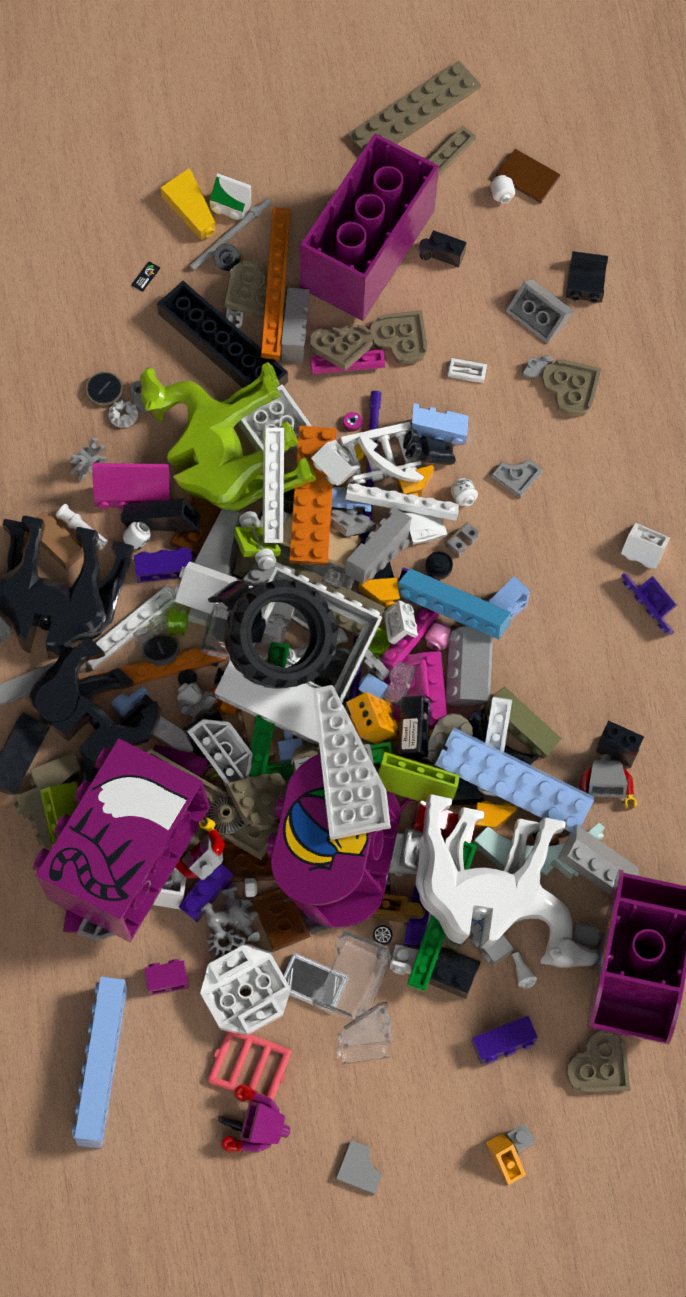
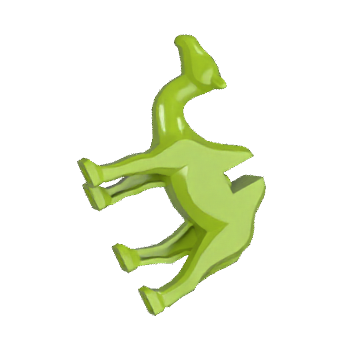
(211, 442)

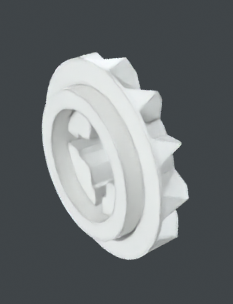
(126, 420)

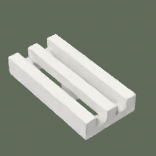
(467, 373)

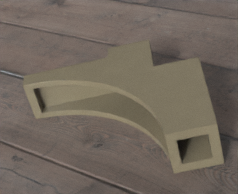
(30, 803)

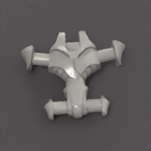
(235, 915)

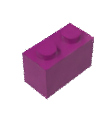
(166, 977)

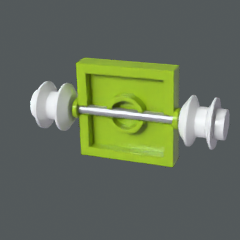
(251, 543)

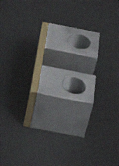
(465, 532)

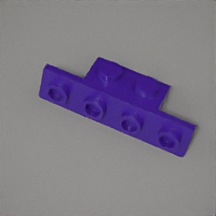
(655, 599)

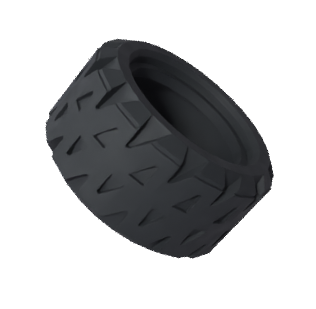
(321, 634)

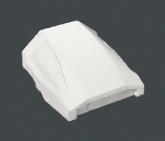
(425, 528)

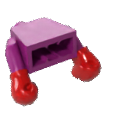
(261, 1125)

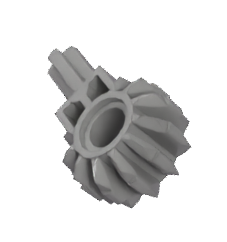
(234, 942)

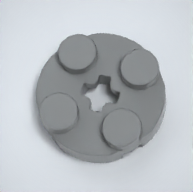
(375, 666)

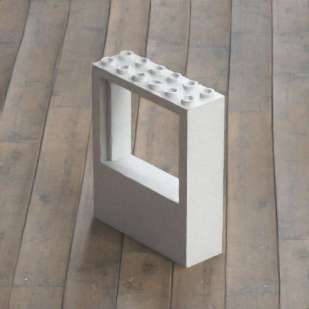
(295, 706)

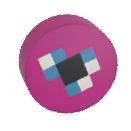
(352, 421)

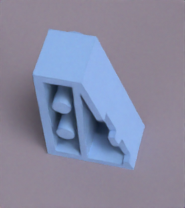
(439, 426)
(512, 597)

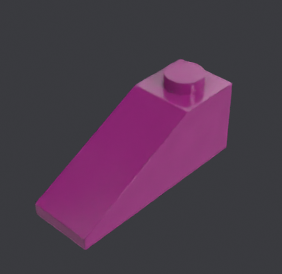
(185, 759)

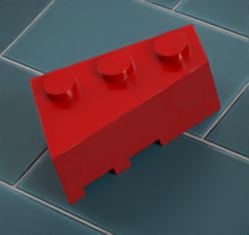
(447, 822)

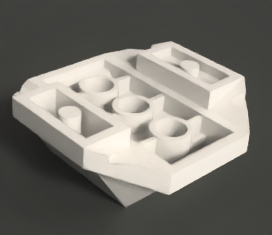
(245, 970)

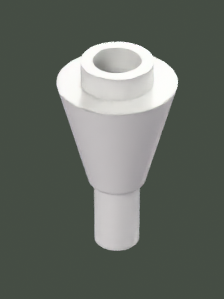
(524, 974)

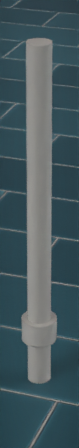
(255, 212)

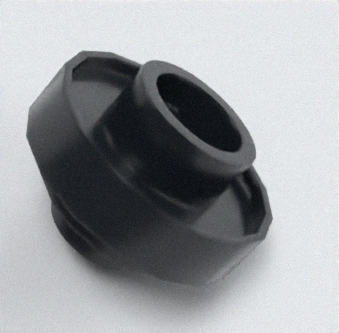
(226, 257)
(439, 565)

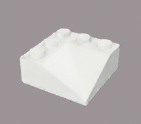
(273, 416)

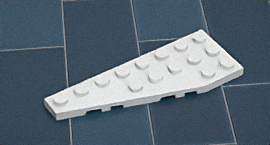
(351, 784)

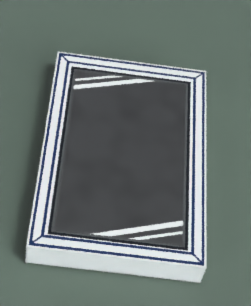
(305, 977)

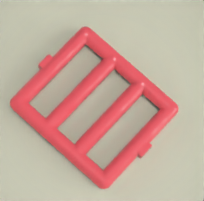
(248, 1040)

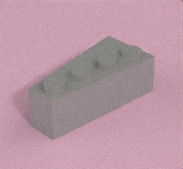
(295, 325)
(380, 547)

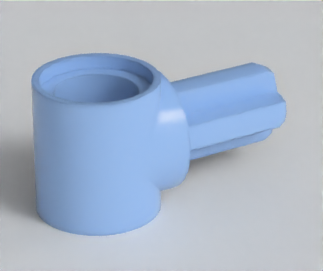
(125, 703)

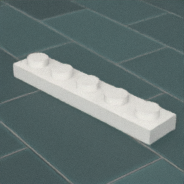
(497, 727)

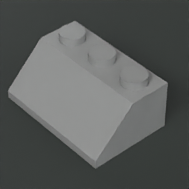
(539, 310)

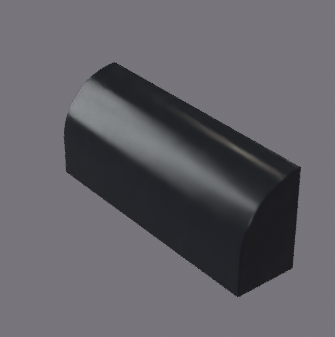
(20, 751)

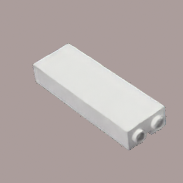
(201, 582)

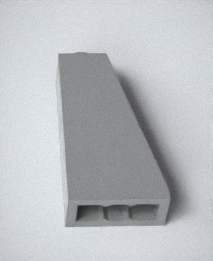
(221, 546)

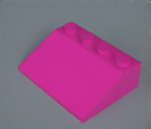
(129, 483)
(435, 682)

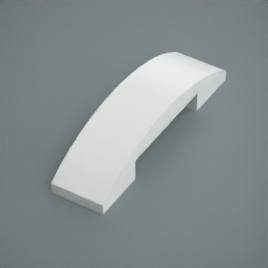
(368, 446)

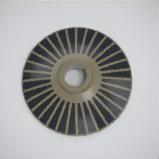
(225, 824)

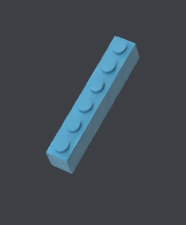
(454, 603)

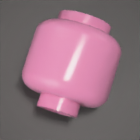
(438, 636)

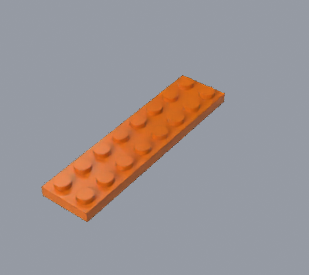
(312, 503)

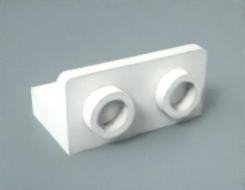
(400, 621)
(403, 959)

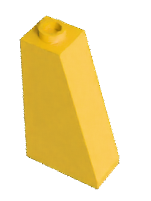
(188, 202)

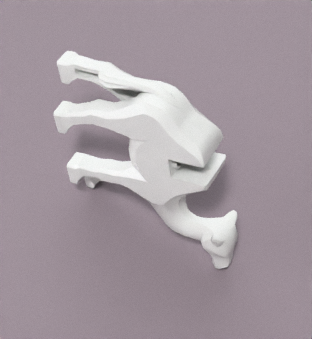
(497, 896)

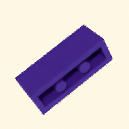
(161, 564)
(206, 892)
(504, 1040)

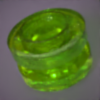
(177, 622)
(381, 636)

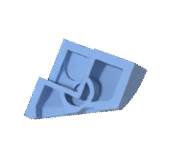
(339, 500)

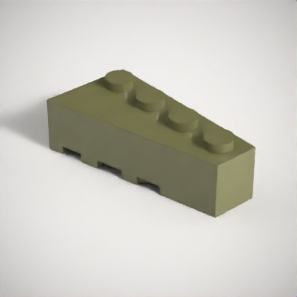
(527, 726)

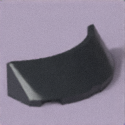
(229, 595)
(479, 728)

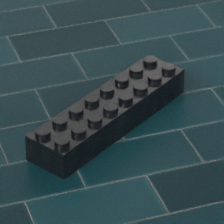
(215, 336)

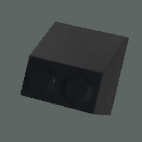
(454, 973)

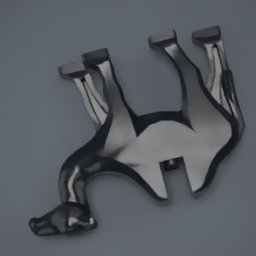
(64, 611)

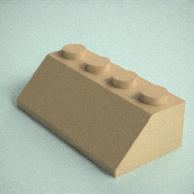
(339, 545)

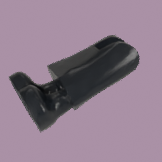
(427, 449)

